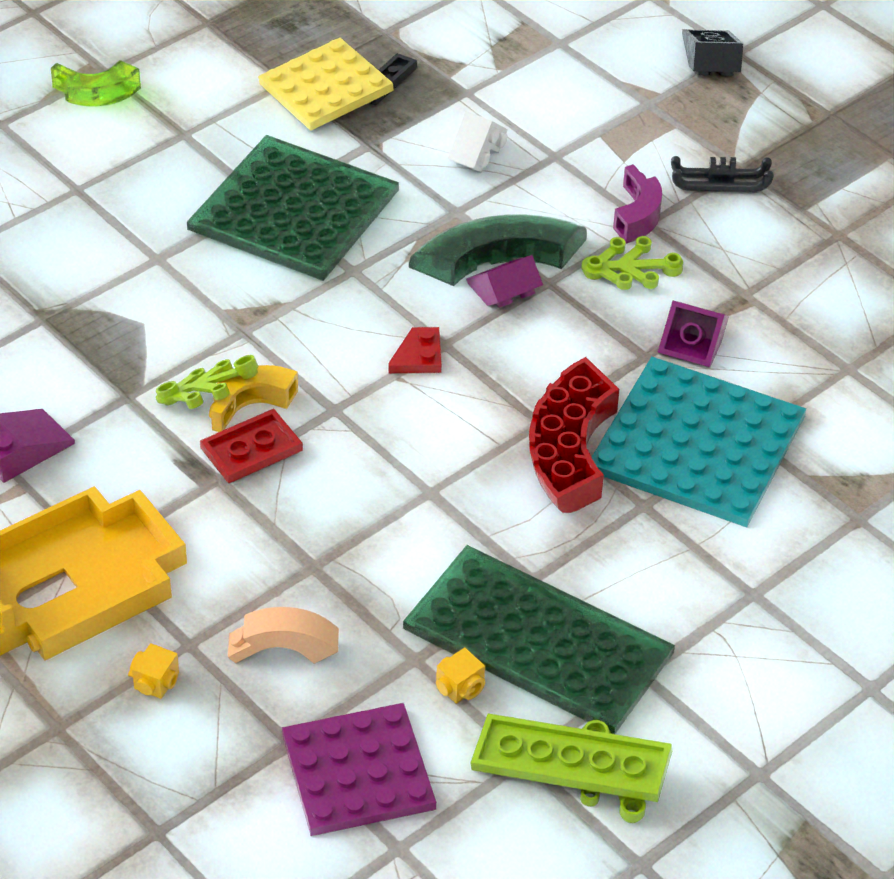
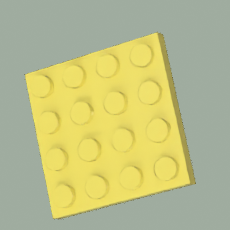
(325, 83)

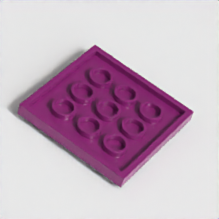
(358, 769)

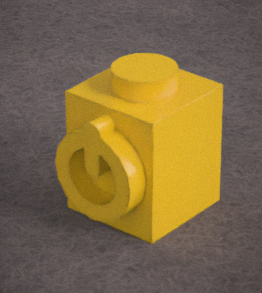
(154, 670)
(460, 676)

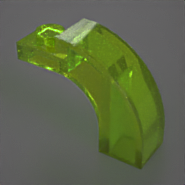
(97, 89)

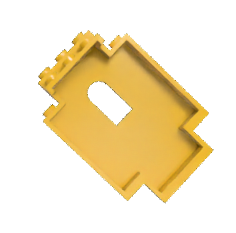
(110, 553)

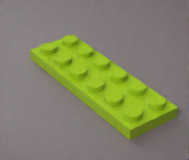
(572, 757)

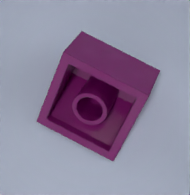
(506, 281)
(693, 333)

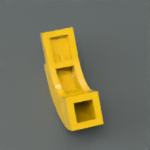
(270, 385)

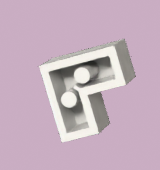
(475, 140)

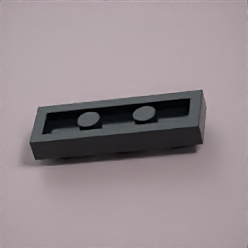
(397, 70)

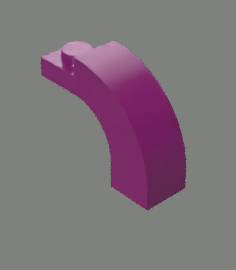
(644, 213)

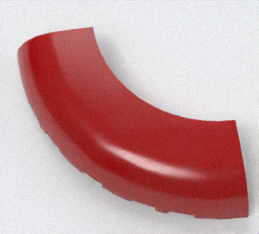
(562, 429)

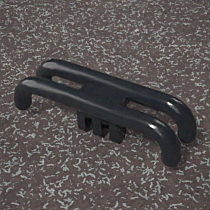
(722, 176)

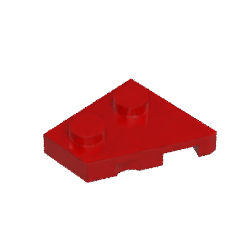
(418, 352)

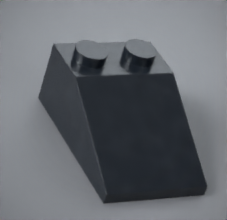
(713, 51)

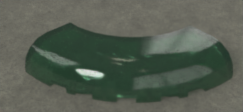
(497, 240)

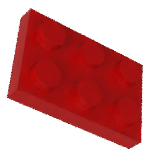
(251, 445)

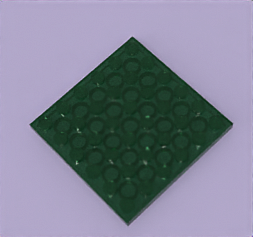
(293, 207)

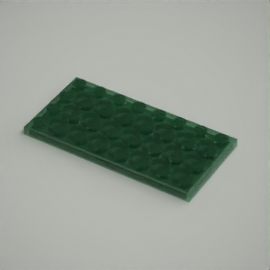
(540, 638)

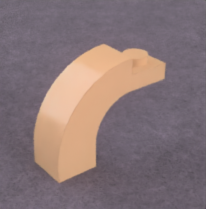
(284, 628)

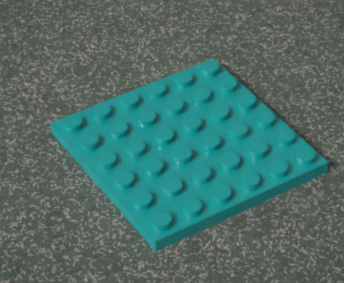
(698, 441)

